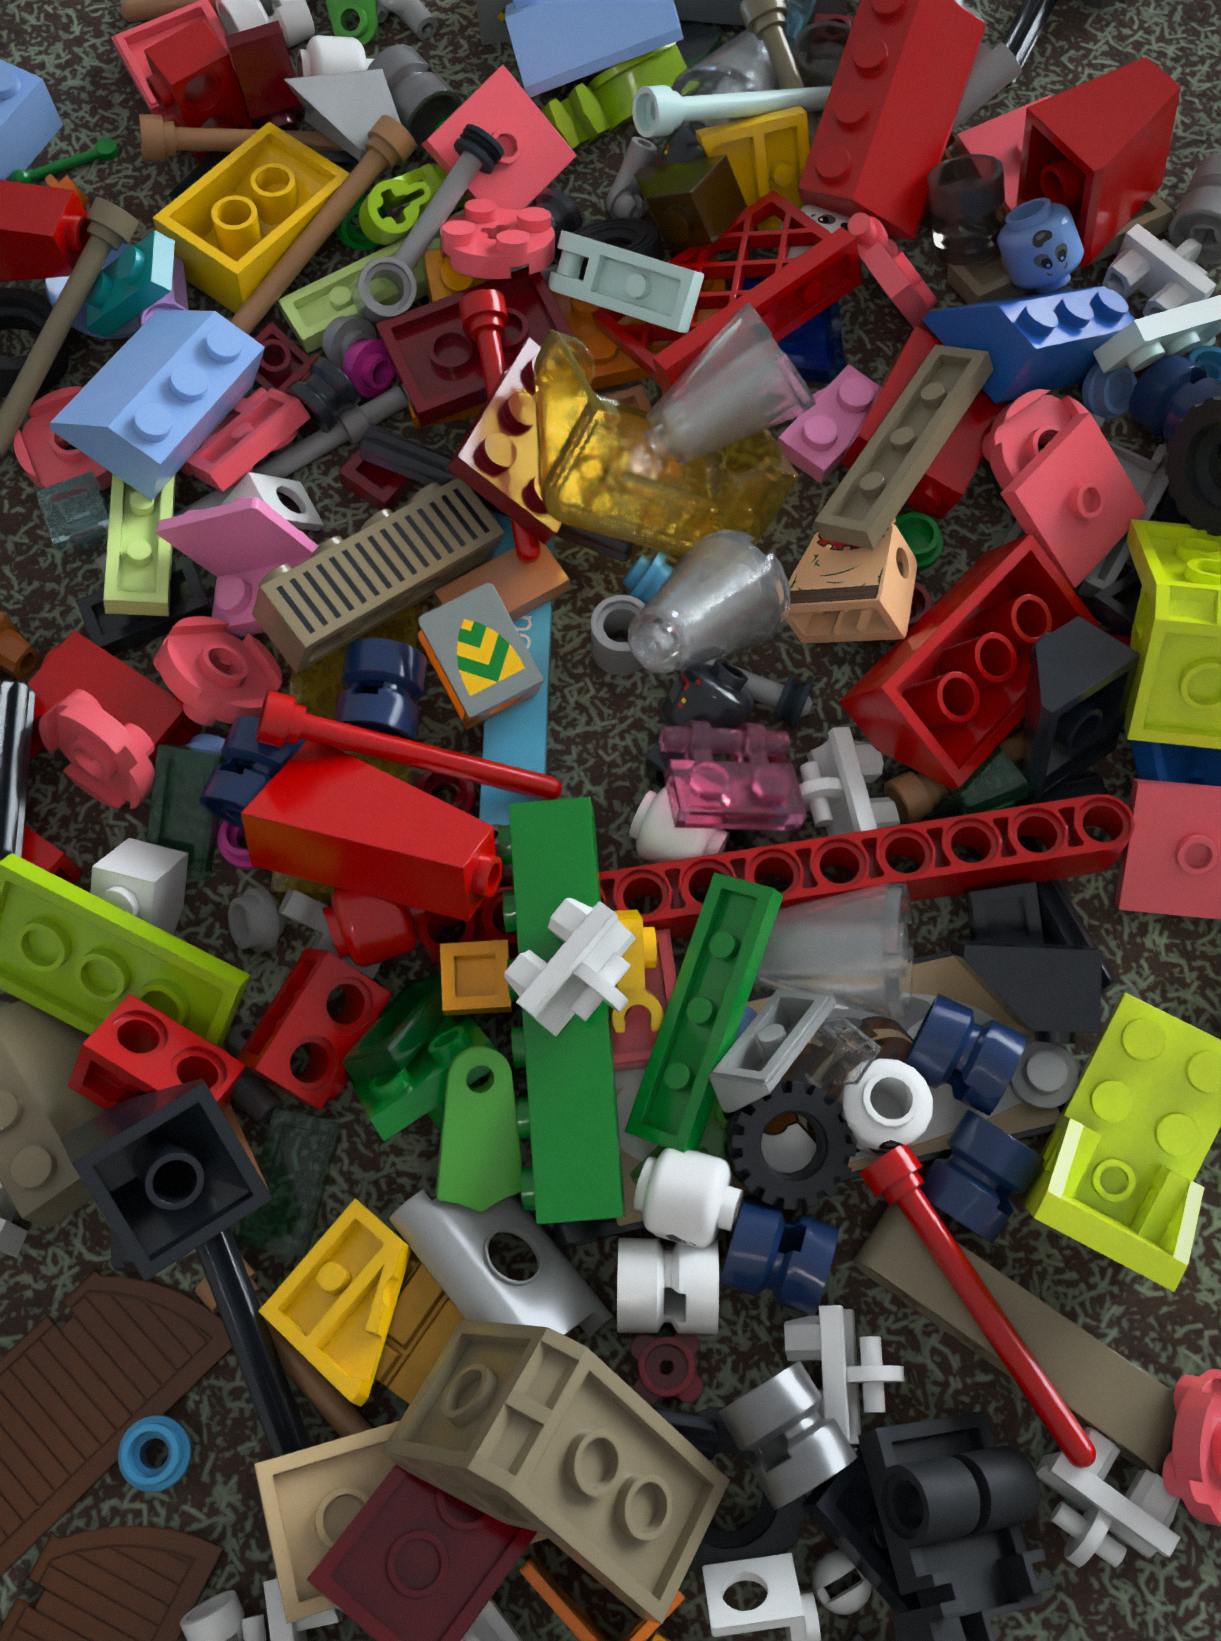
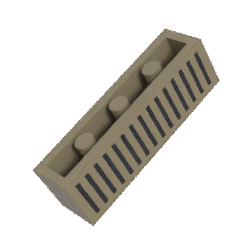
(375, 573)

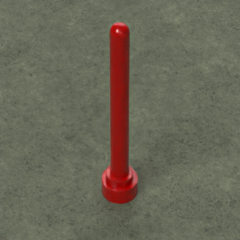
(485, 319)
(288, 722)
(898, 1180)

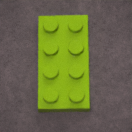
(87, 955)

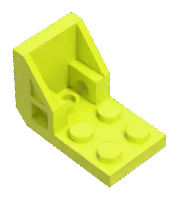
(1177, 636)
(1134, 1143)

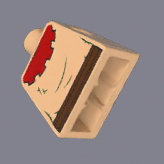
(853, 590)

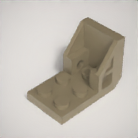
(565, 1450)

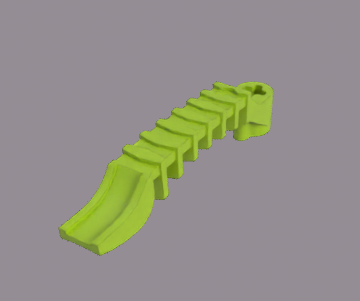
(578, 119)

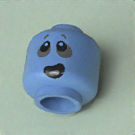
(1040, 245)

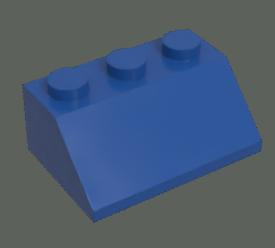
(1034, 336)

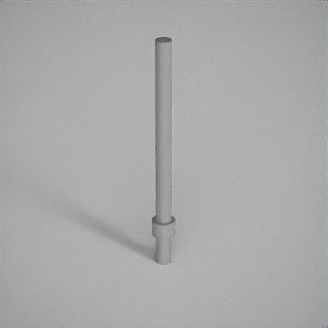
(349, 427)

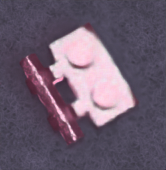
(731, 794)

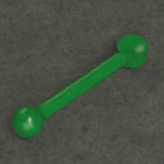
(105, 149)

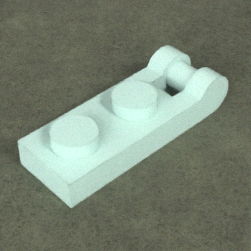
(627, 282)
(1166, 333)

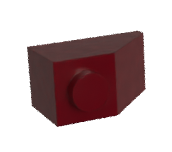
(260, 67)

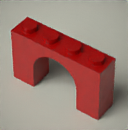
(121, 694)

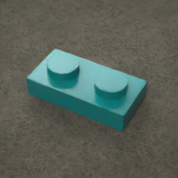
(131, 284)

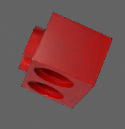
(196, 81)
(301, 1016)
(145, 1052)

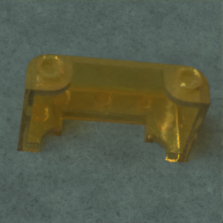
(611, 482)

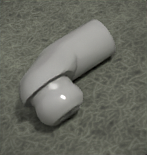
(412, 12)
(624, 197)

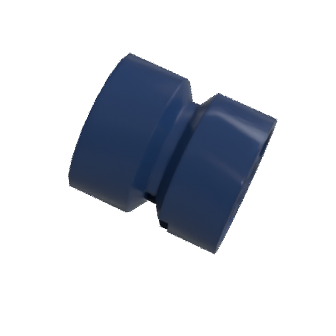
(1168, 392)
(381, 686)
(246, 771)
(965, 1055)
(981, 1175)
(779, 1256)

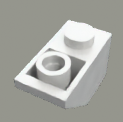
(143, 881)

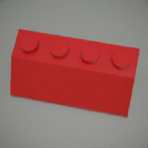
(891, 110)
(965, 664)

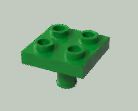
(420, 1088)

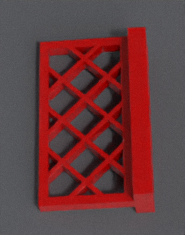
(785, 300)

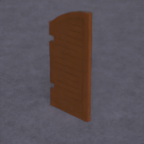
(83, 1386)
(114, 1586)

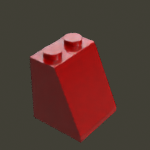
(1100, 149)

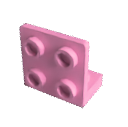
(239, 547)

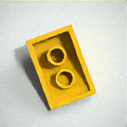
(247, 213)

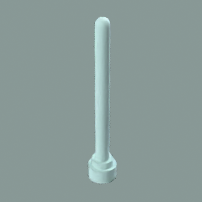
(661, 110)

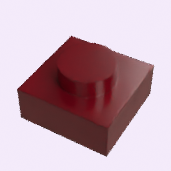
(373, 483)

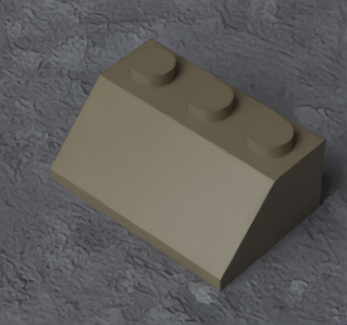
(38, 1111)

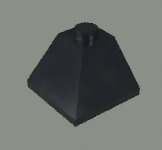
(1073, 704)
(166, 1172)

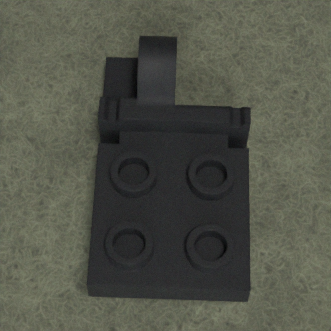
(954, 1523)

